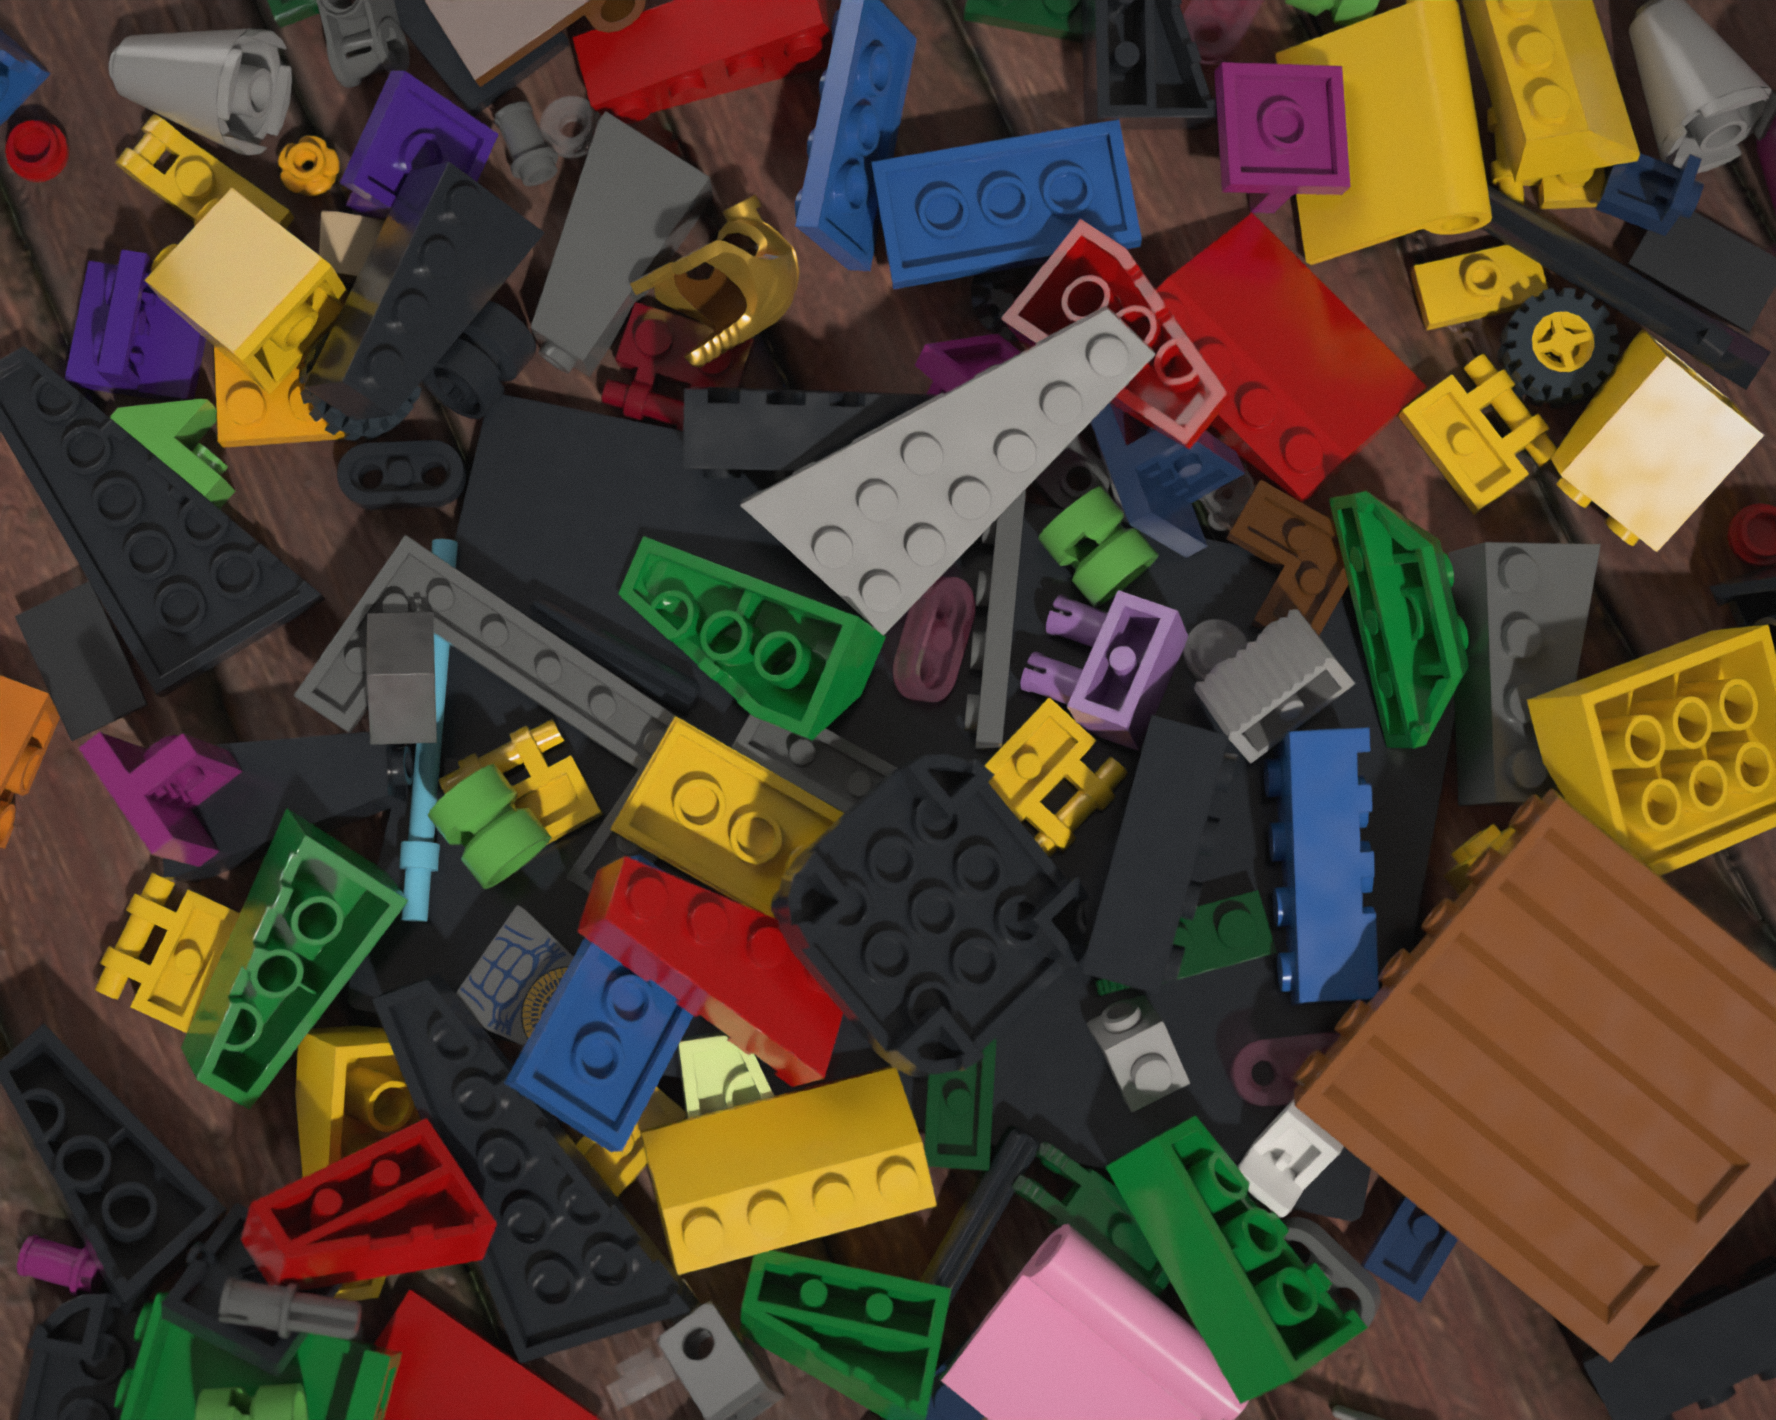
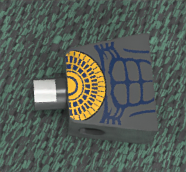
(515, 977)
(732, 1378)

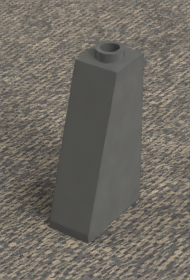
(622, 223)

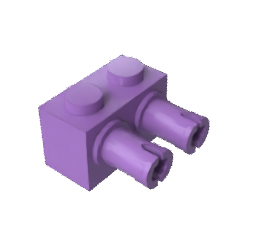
(1125, 672)

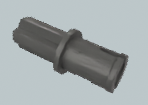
(288, 1309)

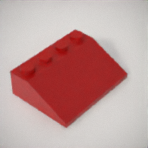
(1291, 355)

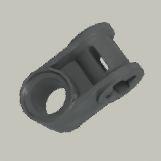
(364, 34)

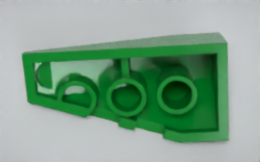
(763, 644)

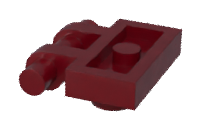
(655, 350)

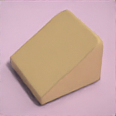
(347, 242)

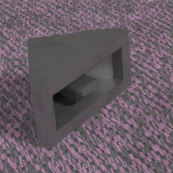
(401, 678)

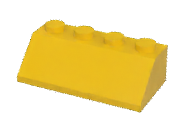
(1551, 86)
(787, 1169)

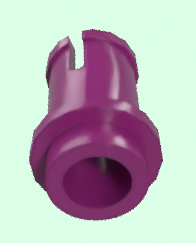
(59, 1265)

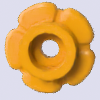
(312, 181)

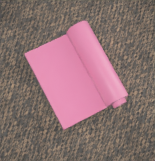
(1087, 1345)

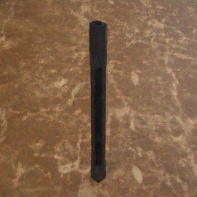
(1626, 291)

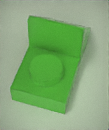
(170, 433)

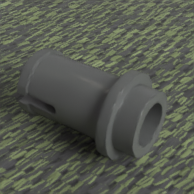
(530, 155)

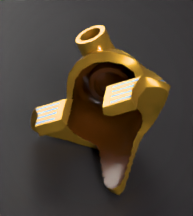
(747, 288)

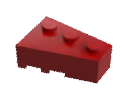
(370, 1216)

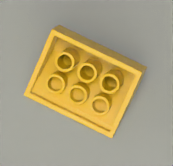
(1670, 746)

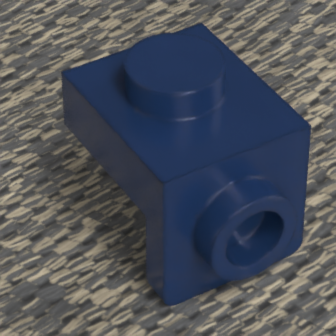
(1651, 192)

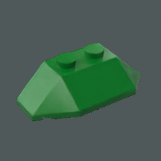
(1403, 615)

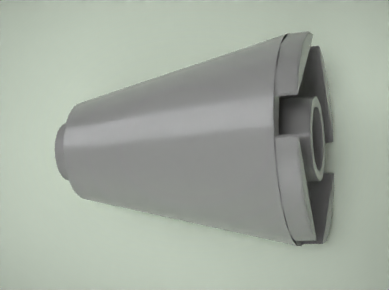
(209, 82)
(1696, 86)

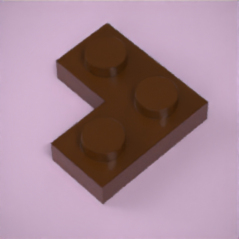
(1298, 544)

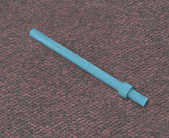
(420, 854)

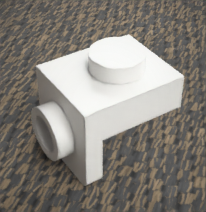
(1287, 1159)

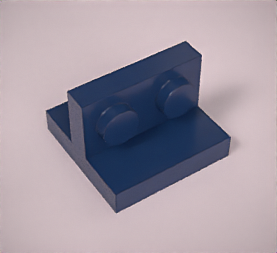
(1162, 478)

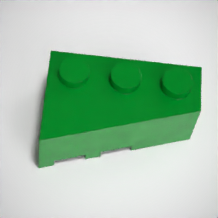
(849, 1329)

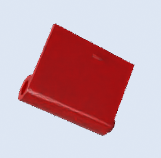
(462, 1375)

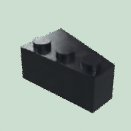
(1142, 67)

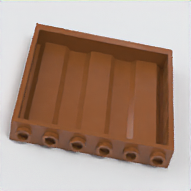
(1565, 1074)

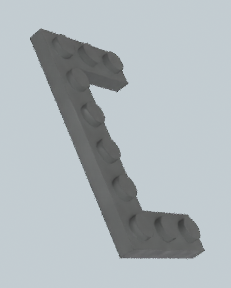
(510, 649)

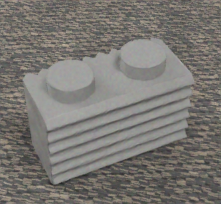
(1273, 685)

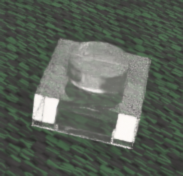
(640, 1377)

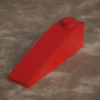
(1090, 270)

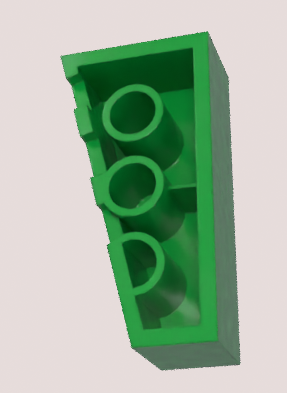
(288, 957)
(1230, 1262)

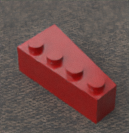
(701, 51)
(716, 963)

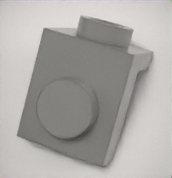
(1138, 1051)

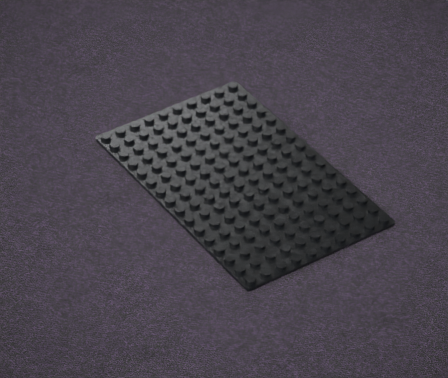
(559, 517)

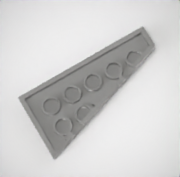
(925, 485)

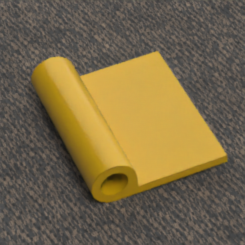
(1407, 131)

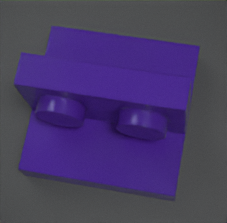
(409, 132)
(131, 338)

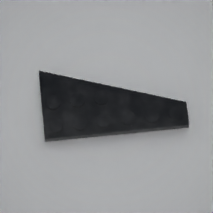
(156, 551)
(564, 1247)

